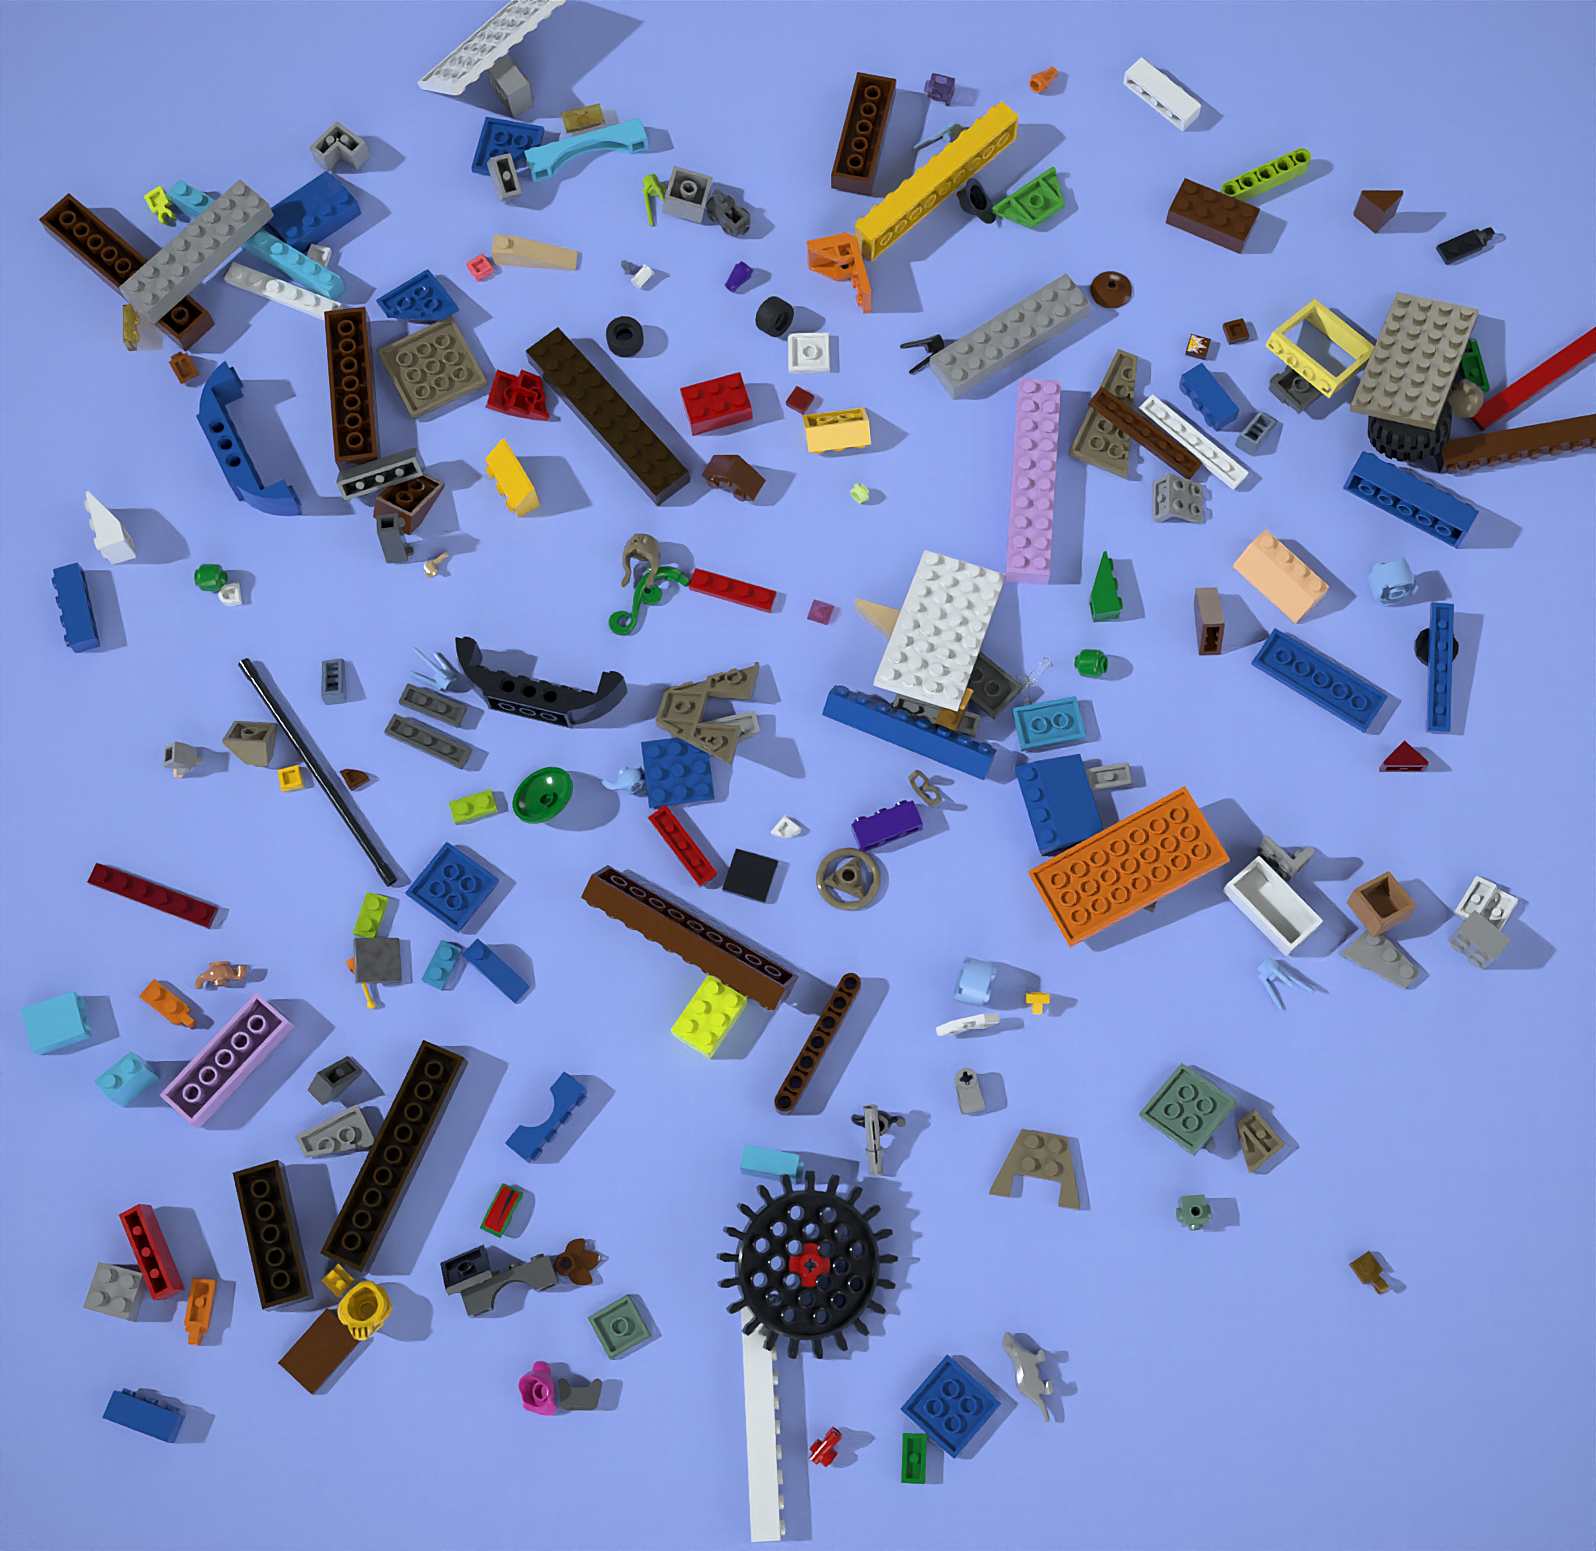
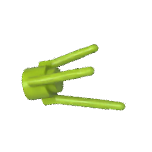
(653, 187)

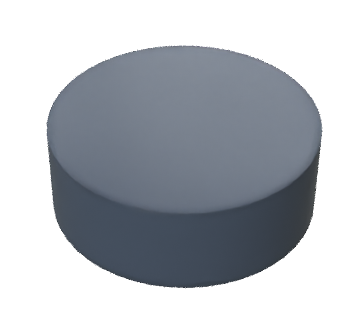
(1210, 1145)

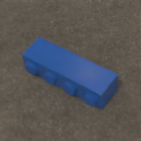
(76, 608)

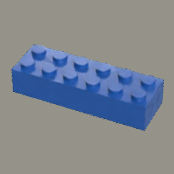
(1410, 499)

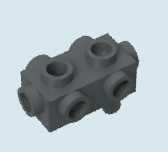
(726, 212)

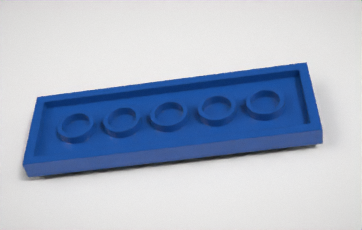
(1319, 680)

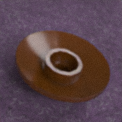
(1111, 297)

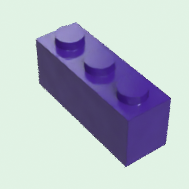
(886, 825)

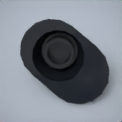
(976, 202)

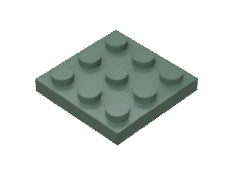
(1187, 1109)

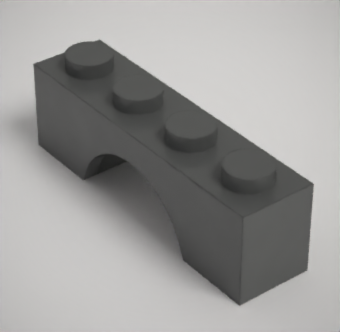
(537, 1273)

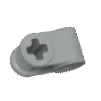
(970, 1095)

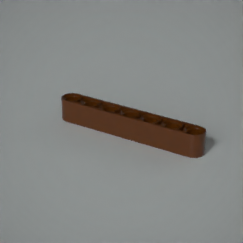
(812, 1053)

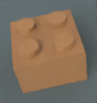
(1381, 904)

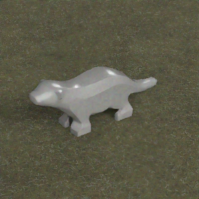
(1027, 1373)

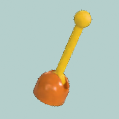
(370, 1004)

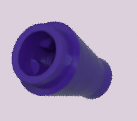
(738, 276)

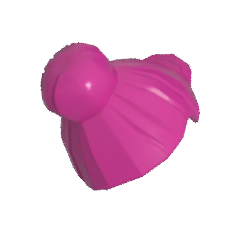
(538, 1390)

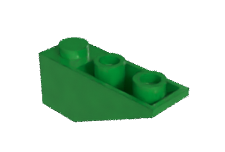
(1103, 599)

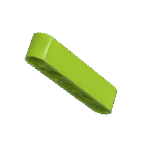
(1270, 170)

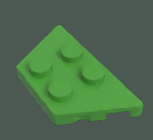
(1033, 201)

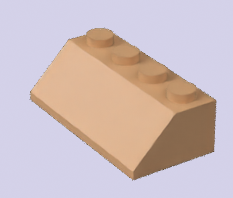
(1281, 576)

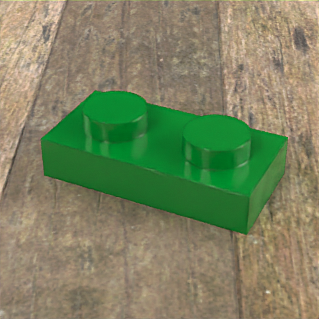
(913, 1458)

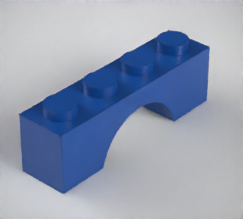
(529, 1140)

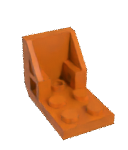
(830, 253)

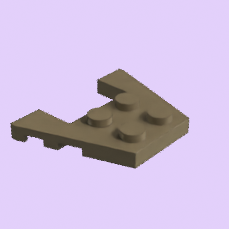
(1039, 1157)

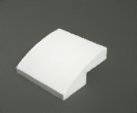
(1487, 901)

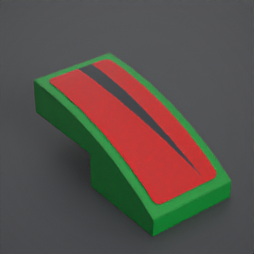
(501, 1210)

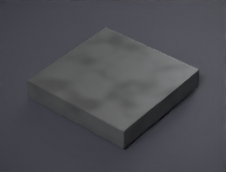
(377, 960)

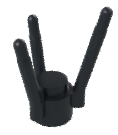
(931, 344)

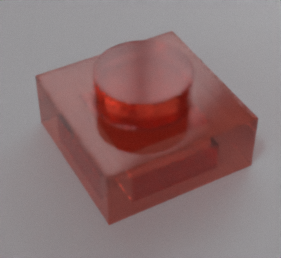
(799, 400)

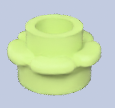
(860, 493)

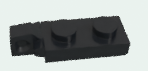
(1464, 245)

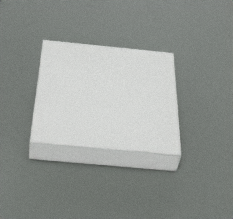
(808, 353)

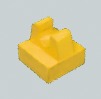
(1037, 1000)
(338, 1280)

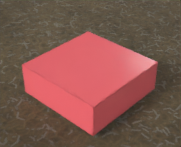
(480, 267)

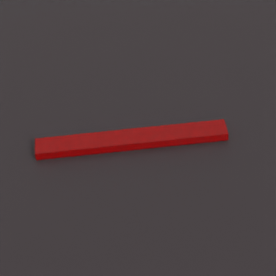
(1536, 380)

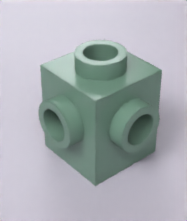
(1198, 1205)

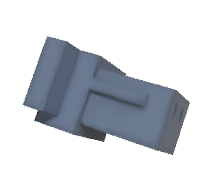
(627, 266)

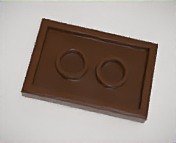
(319, 1351)

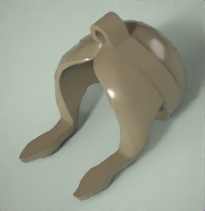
(1466, 399)
(643, 548)

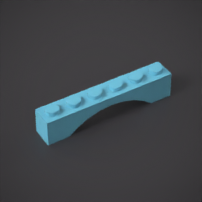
(623, 137)

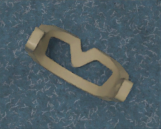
(934, 802)

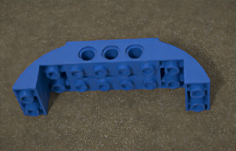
(221, 389)

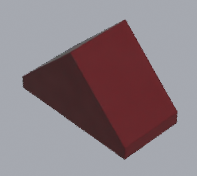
(1404, 759)

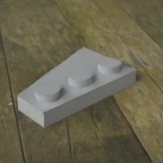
(1381, 958)
(337, 1134)

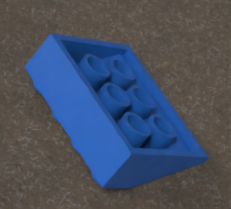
(313, 212)
(1059, 802)

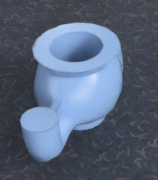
(629, 780)

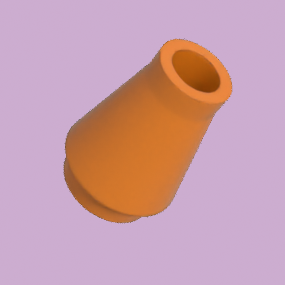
(1041, 80)

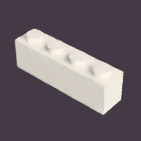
(1162, 94)

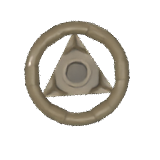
(848, 879)

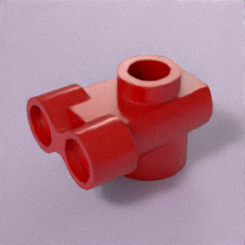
(823, 1450)

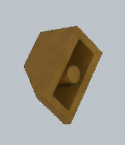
(951, 718)

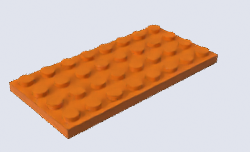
(1128, 866)

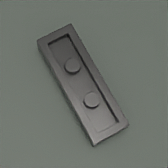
(432, 705)

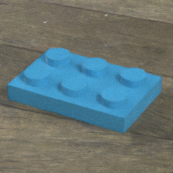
(1048, 723)

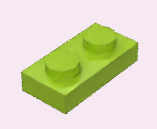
(473, 806)
(370, 916)

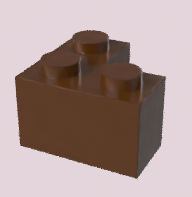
(734, 474)

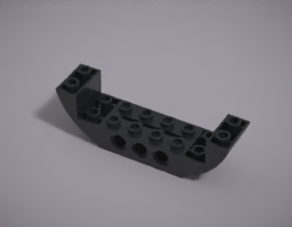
(539, 699)

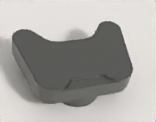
(579, 1397)

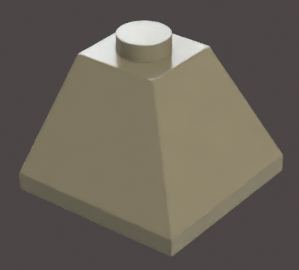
(252, 741)

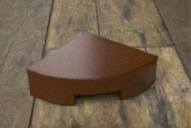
(354, 778)

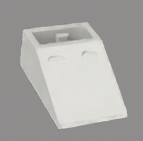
(110, 534)

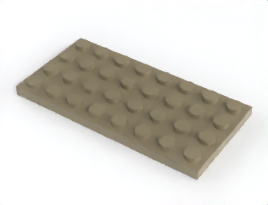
(1415, 360)

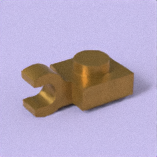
(1367, 1270)

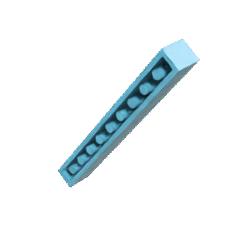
(266, 247)

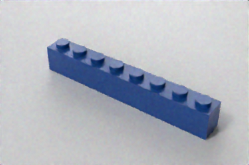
(909, 732)

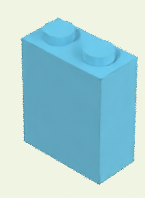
(56, 1022)
(126, 1079)
(770, 1164)

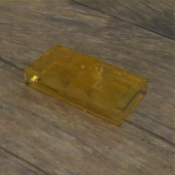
(583, 118)

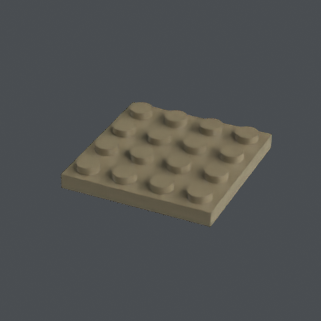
(432, 367)

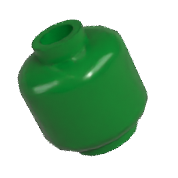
(210, 577)
(1091, 663)

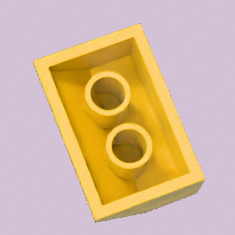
(837, 430)
(511, 479)

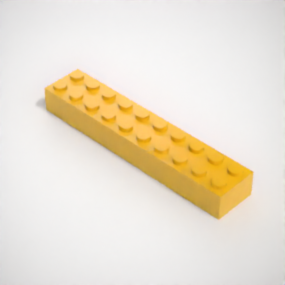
(936, 180)

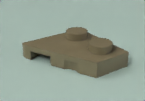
(1257, 1140)

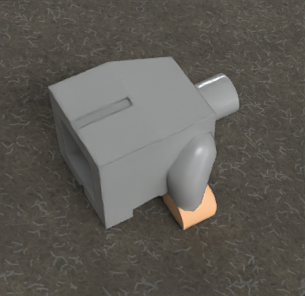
(180, 758)

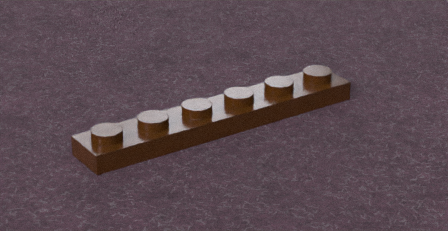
(1145, 433)

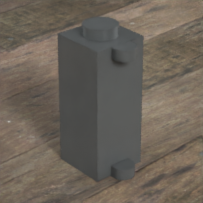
(393, 538)

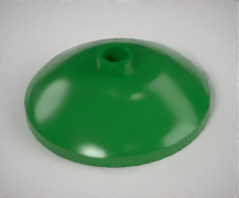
(542, 795)

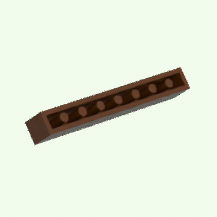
(1517, 444)

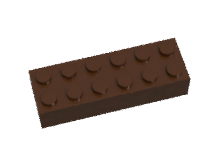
(863, 133)

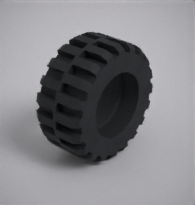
(1410, 441)

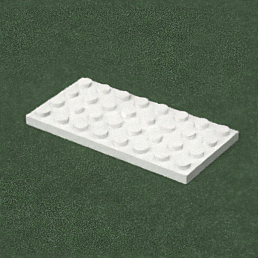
(486, 45)
(940, 630)

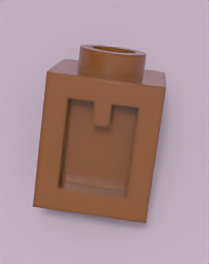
(183, 367)

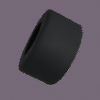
(774, 316)
(621, 325)

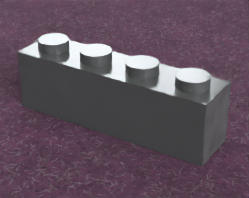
(380, 473)

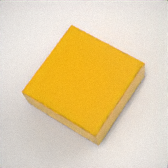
(290, 778)

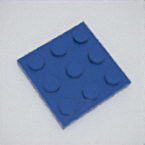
(676, 772)
(452, 887)
(950, 1406)

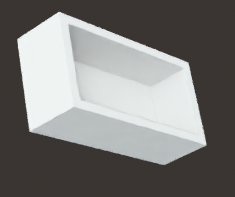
(1272, 905)

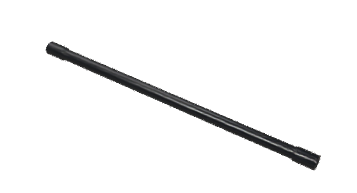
(382, 868)

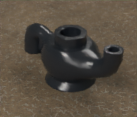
(885, 1121)

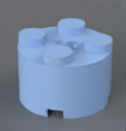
(1392, 582)
(973, 982)

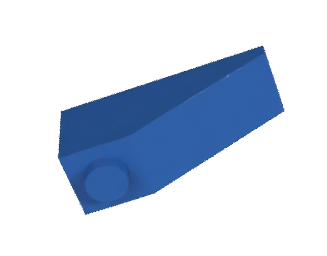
(495, 970)

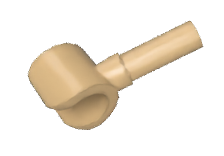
(430, 566)

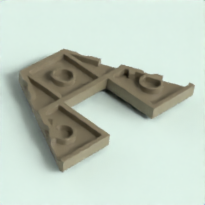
(685, 705)

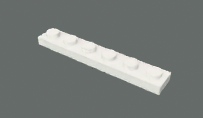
(280, 291)
(1193, 442)

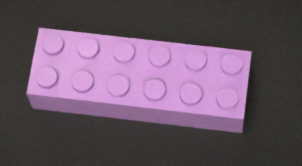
(227, 1061)

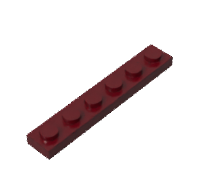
(152, 895)

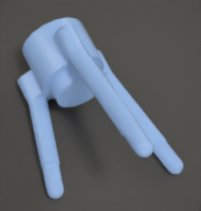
(949, 133)
(444, 677)
(1272, 969)

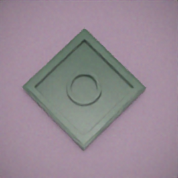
(619, 1326)

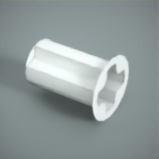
(642, 276)

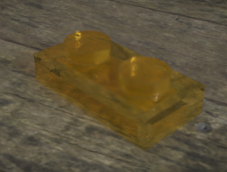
(130, 332)

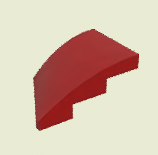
(518, 395)

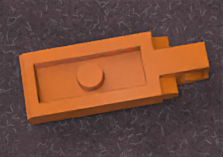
(167, 1004)
(199, 1309)

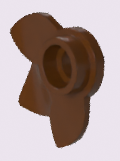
(581, 1262)

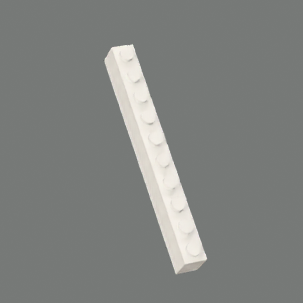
(761, 1434)

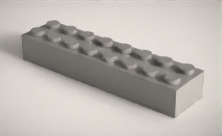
(196, 251)
(1009, 336)

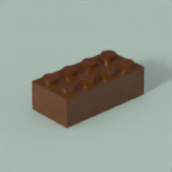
(1212, 215)

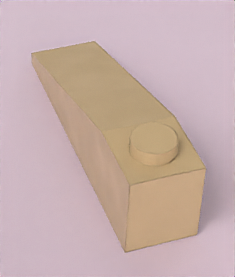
(524, 252)

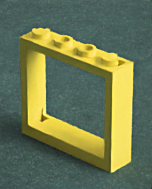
(1337, 331)

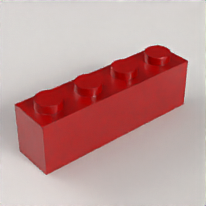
(151, 1252)

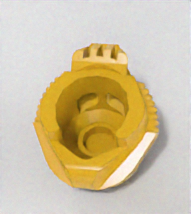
(364, 1309)

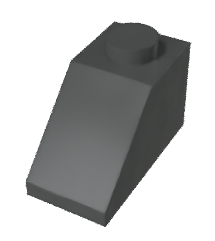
(334, 1080)

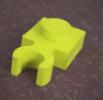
(159, 203)

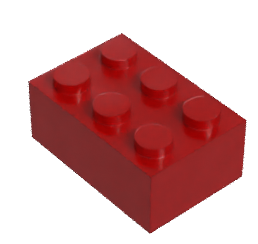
(716, 403)

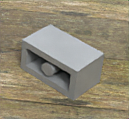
(504, 177)

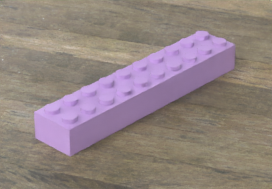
(1033, 481)

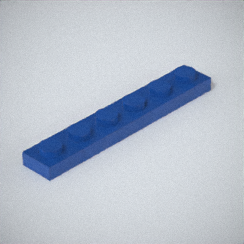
(1440, 668)

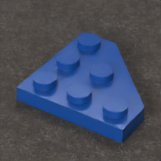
(502, 138)
(418, 299)

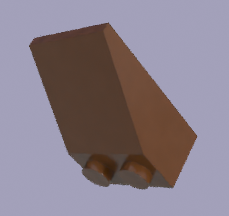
(410, 500)

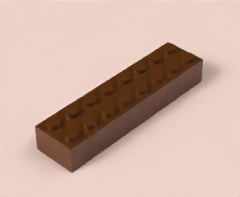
(352, 387)

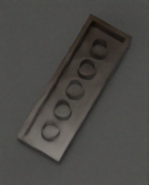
(273, 1235)

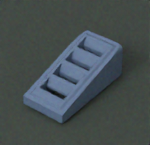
(1250, 444)
(337, 694)

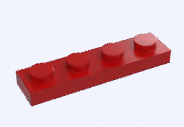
(732, 590)
(682, 846)

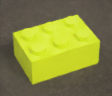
(709, 1016)

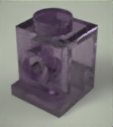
(940, 88)

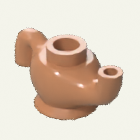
(220, 974)

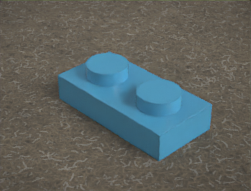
(441, 965)

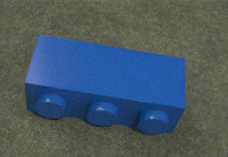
(1208, 397)
(144, 1415)

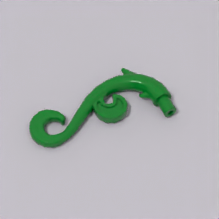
(653, 598)

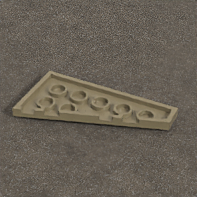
(1098, 439)

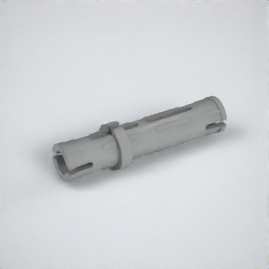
(874, 1149)

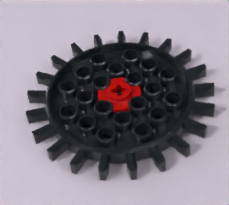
(750, 1262)

